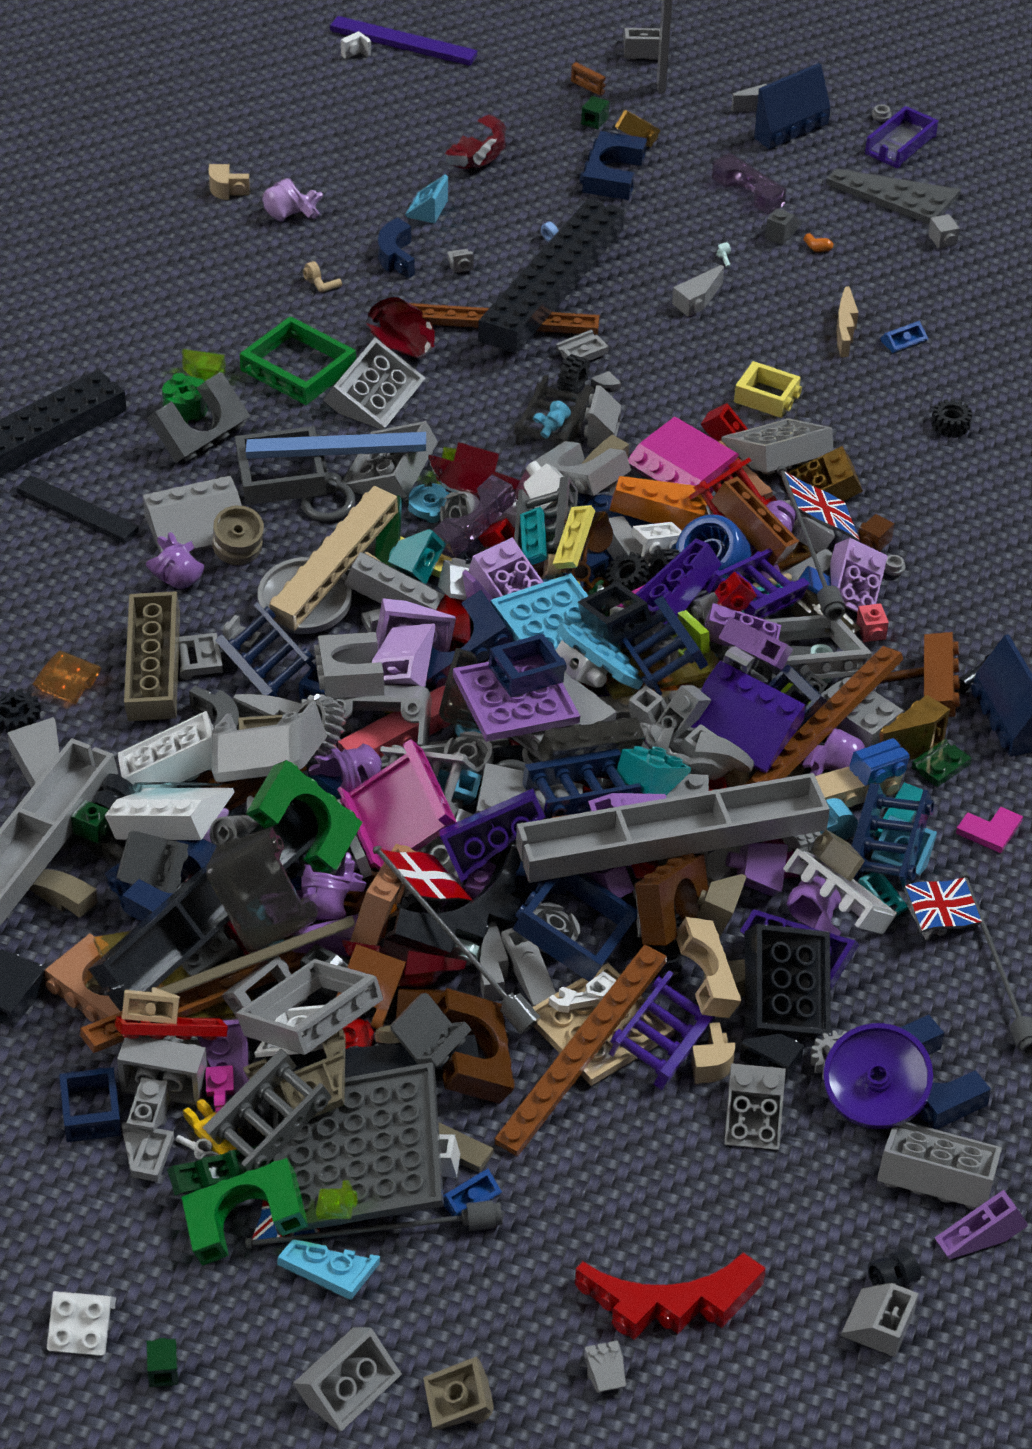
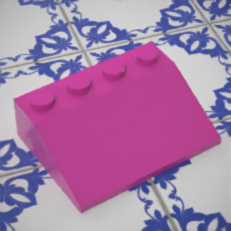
(681, 455)

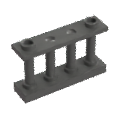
(567, 497)
(256, 1090)

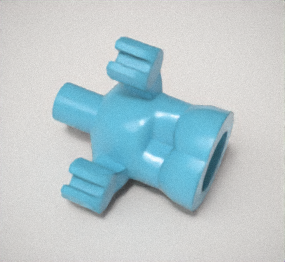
(554, 419)

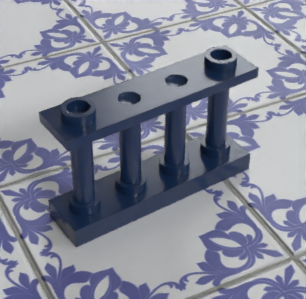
(682, 641)
(245, 660)
(573, 769)
(871, 822)

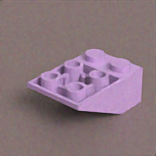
(503, 569)
(857, 572)
(406, 655)

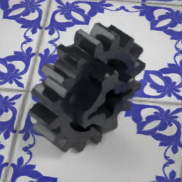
(18, 709)

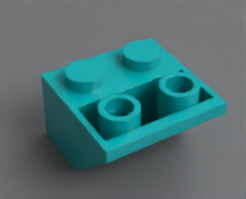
(652, 769)

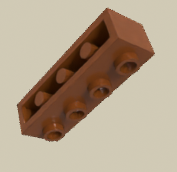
(754, 520)
(940, 669)

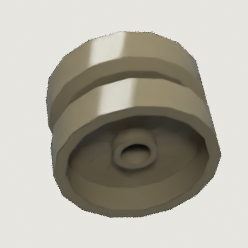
(237, 535)

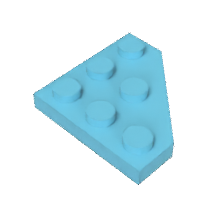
(601, 654)

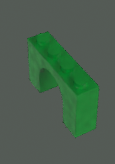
(335, 822)
(209, 1206)

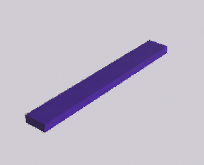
(405, 40)

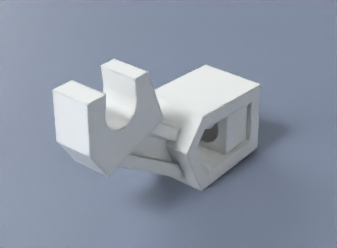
(594, 993)

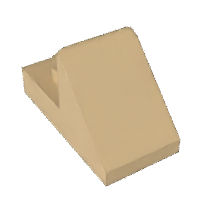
(150, 1006)

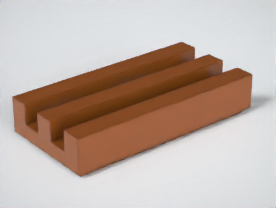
(588, 76)

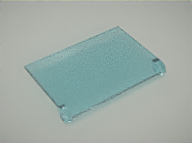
(137, 787)

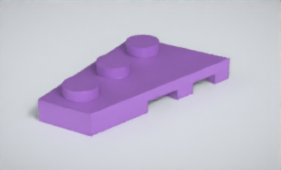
(229, 1051)

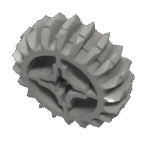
(332, 720)

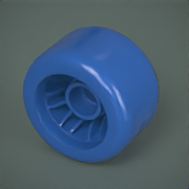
(721, 534)

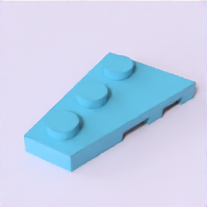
(334, 1270)

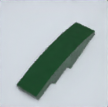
(206, 1171)

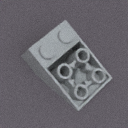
(754, 1106)

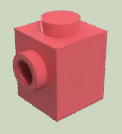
(872, 622)

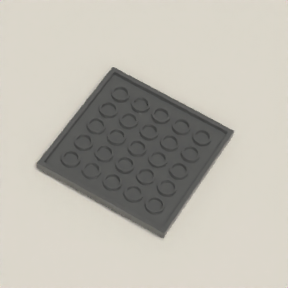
(378, 1141)

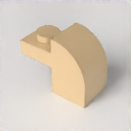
(225, 184)
(713, 1060)

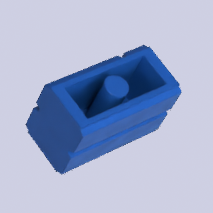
(879, 762)

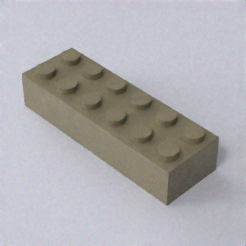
(152, 656)

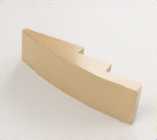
(846, 322)

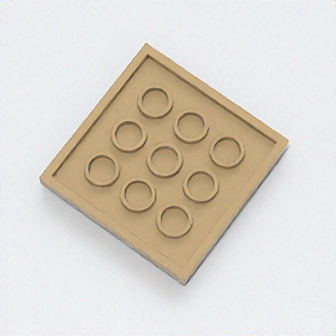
(560, 1028)

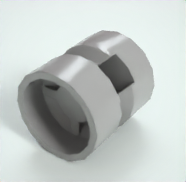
(228, 828)

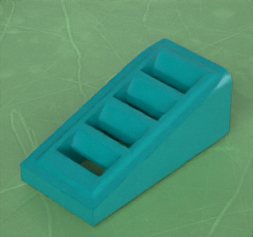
(886, 888)

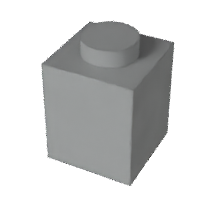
(943, 231)

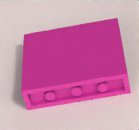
(399, 805)

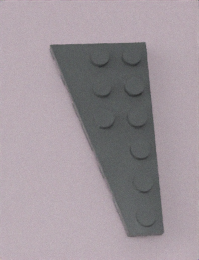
(906, 197)

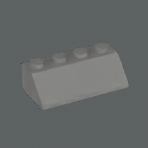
(383, 581)

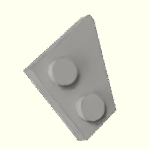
(147, 1151)

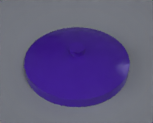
(878, 1076)

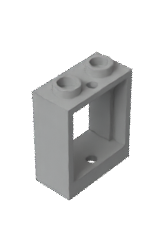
(236, 995)

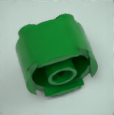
(185, 396)

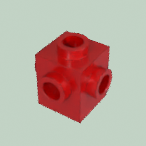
(735, 593)

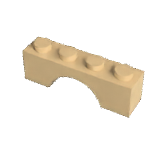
(701, 943)

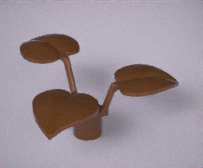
(597, 540)

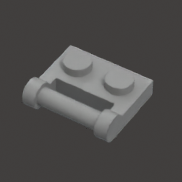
(206, 652)

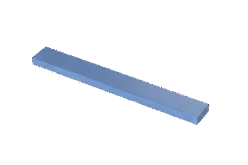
(336, 445)

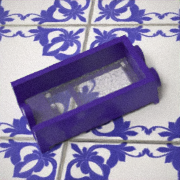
(901, 136)

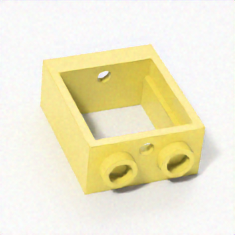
(763, 401)

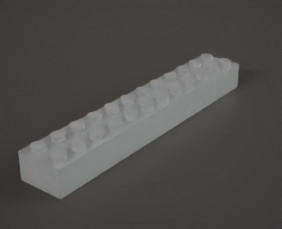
(44, 818)
(671, 827)

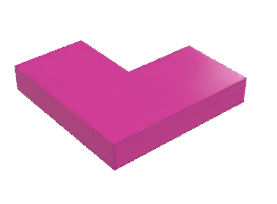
(990, 834)

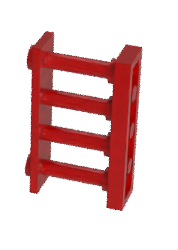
(736, 466)

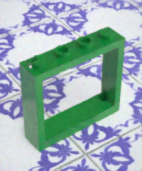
(303, 391)

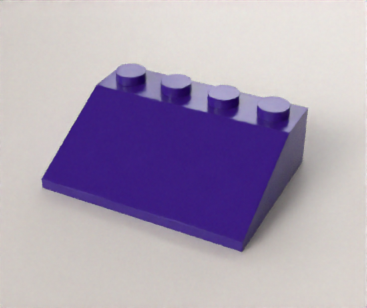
(750, 714)

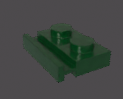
(941, 763)

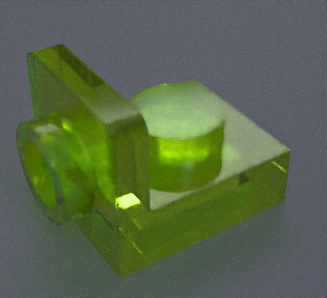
(337, 1202)

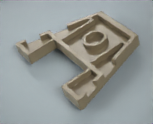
(328, 1072)

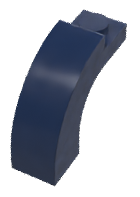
(391, 240)

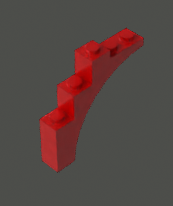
(674, 1305)

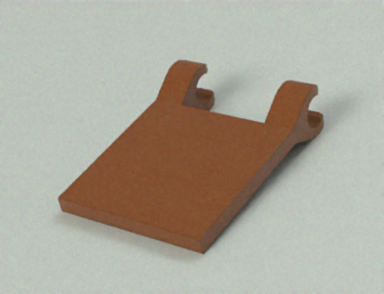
(388, 974)

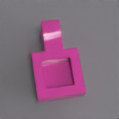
(219, 1084)

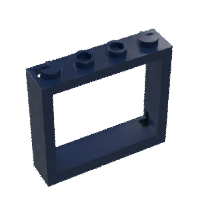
(560, 945)

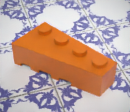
(657, 501)

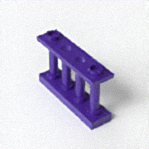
(765, 604)
(677, 1051)

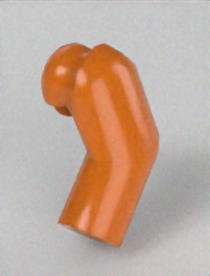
(819, 244)

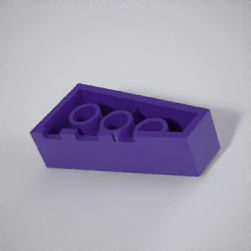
(681, 578)
(488, 832)
(840, 948)

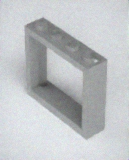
(824, 665)
(357, 996)

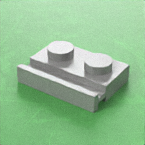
(583, 345)

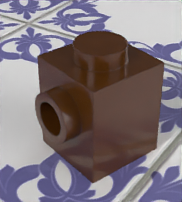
(876, 532)

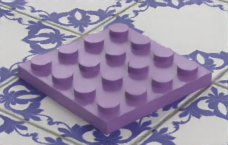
(507, 717)

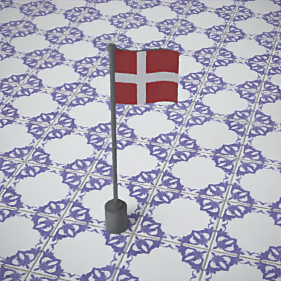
(431, 881)

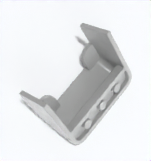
(411, 701)
(256, 750)

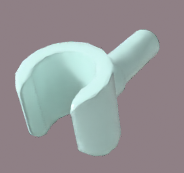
(724, 250)

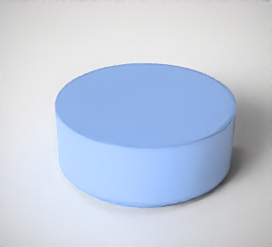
(548, 231)

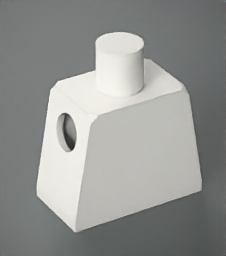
(542, 481)
(586, 670)

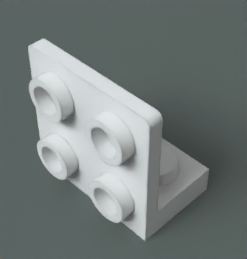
(656, 537)
(79, 1323)

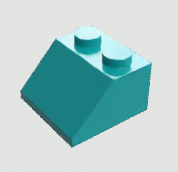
(417, 554)

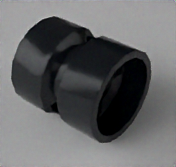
(112, 789)
(673, 963)
(899, 1268)

